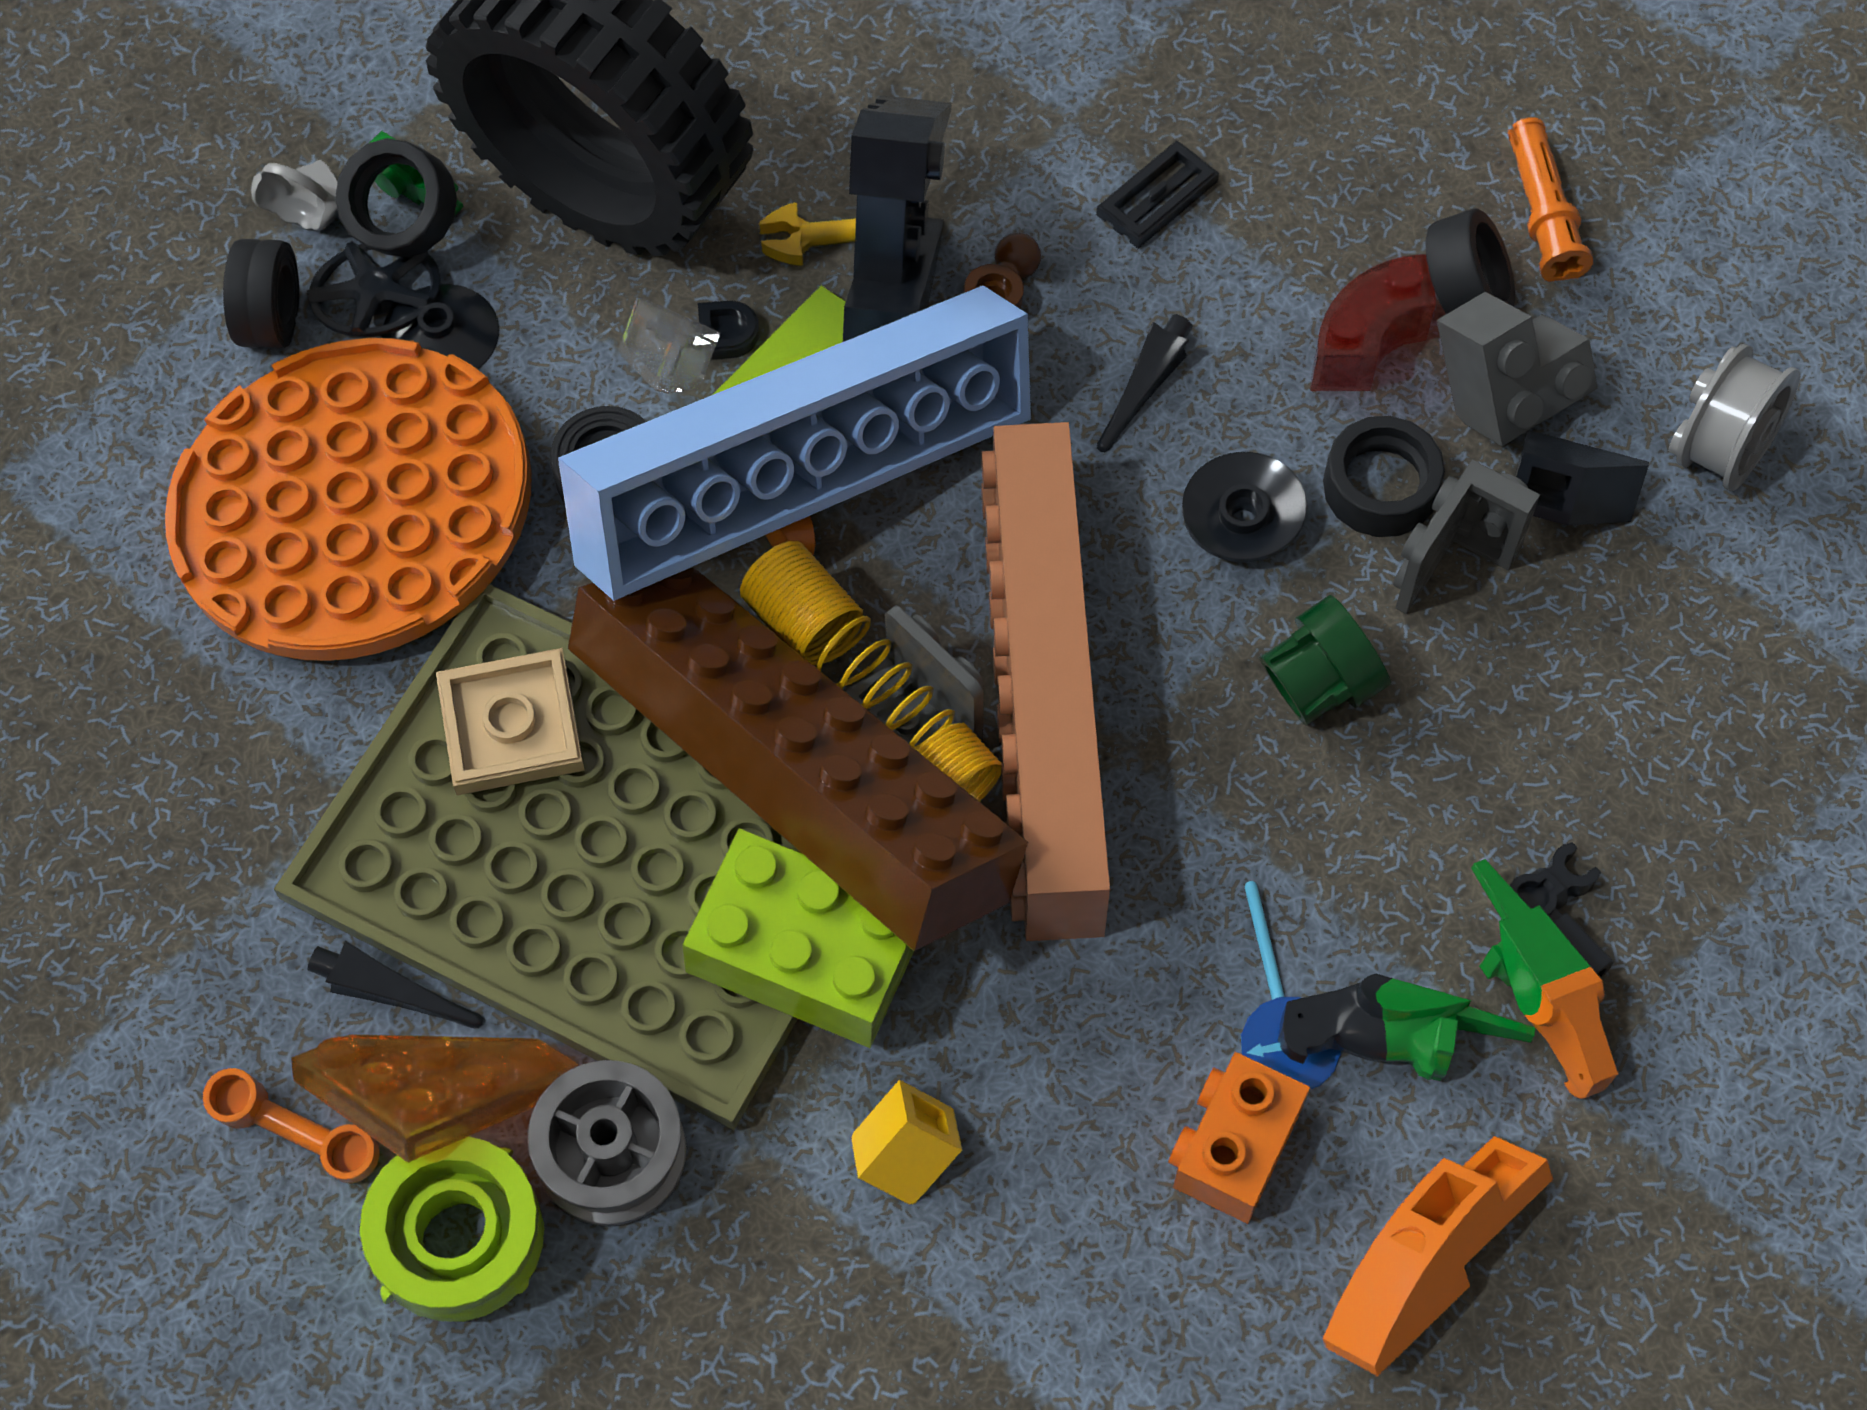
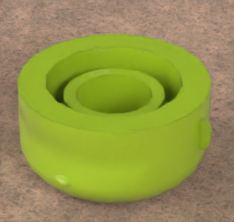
(413, 1193)

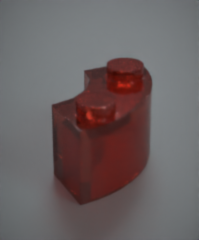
(1369, 320)

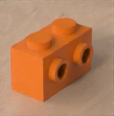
(1238, 1137)

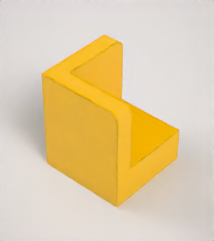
(906, 1143)

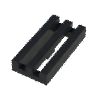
(1127, 224)

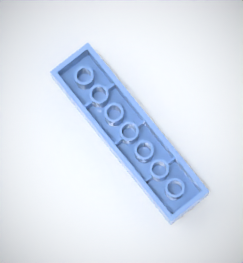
(794, 441)

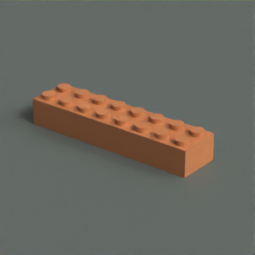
(1044, 682)

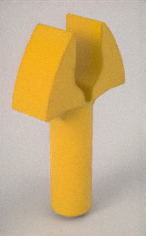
(802, 234)

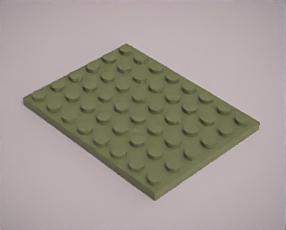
(550, 890)

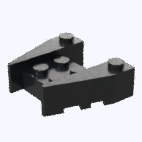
(896, 243)

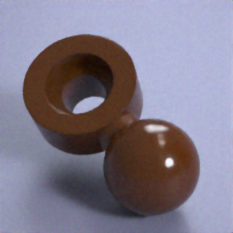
(1016, 258)

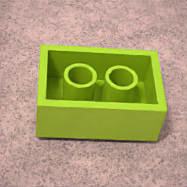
(795, 941)

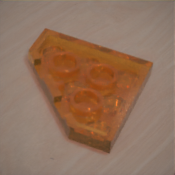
(427, 1089)

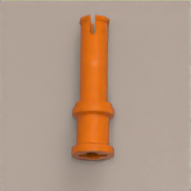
(1553, 219)

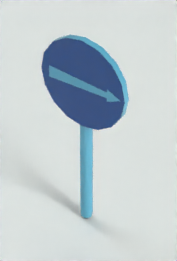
(1262, 1027)

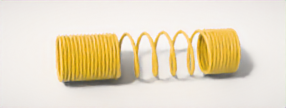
(819, 622)

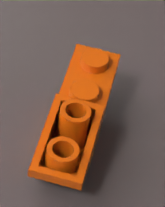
(1422, 1251)

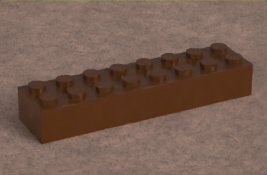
(802, 754)

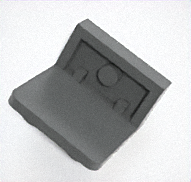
(1479, 512)
(954, 681)

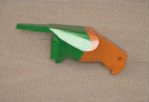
(1550, 985)

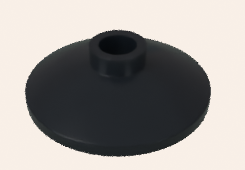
(469, 327)
(1250, 484)

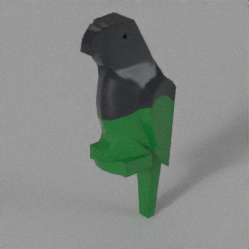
(1389, 1023)

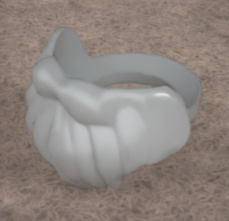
(298, 194)

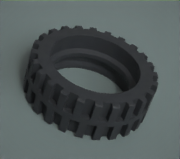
(648, 73)

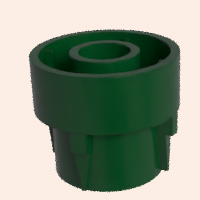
(1325, 662)

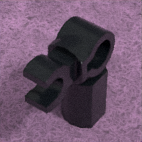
(1551, 889)

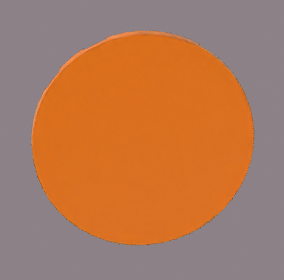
(349, 499)

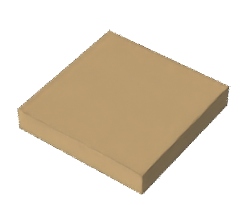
(509, 721)

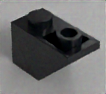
(1580, 481)

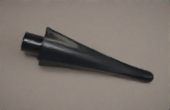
(1158, 359)
(363, 977)

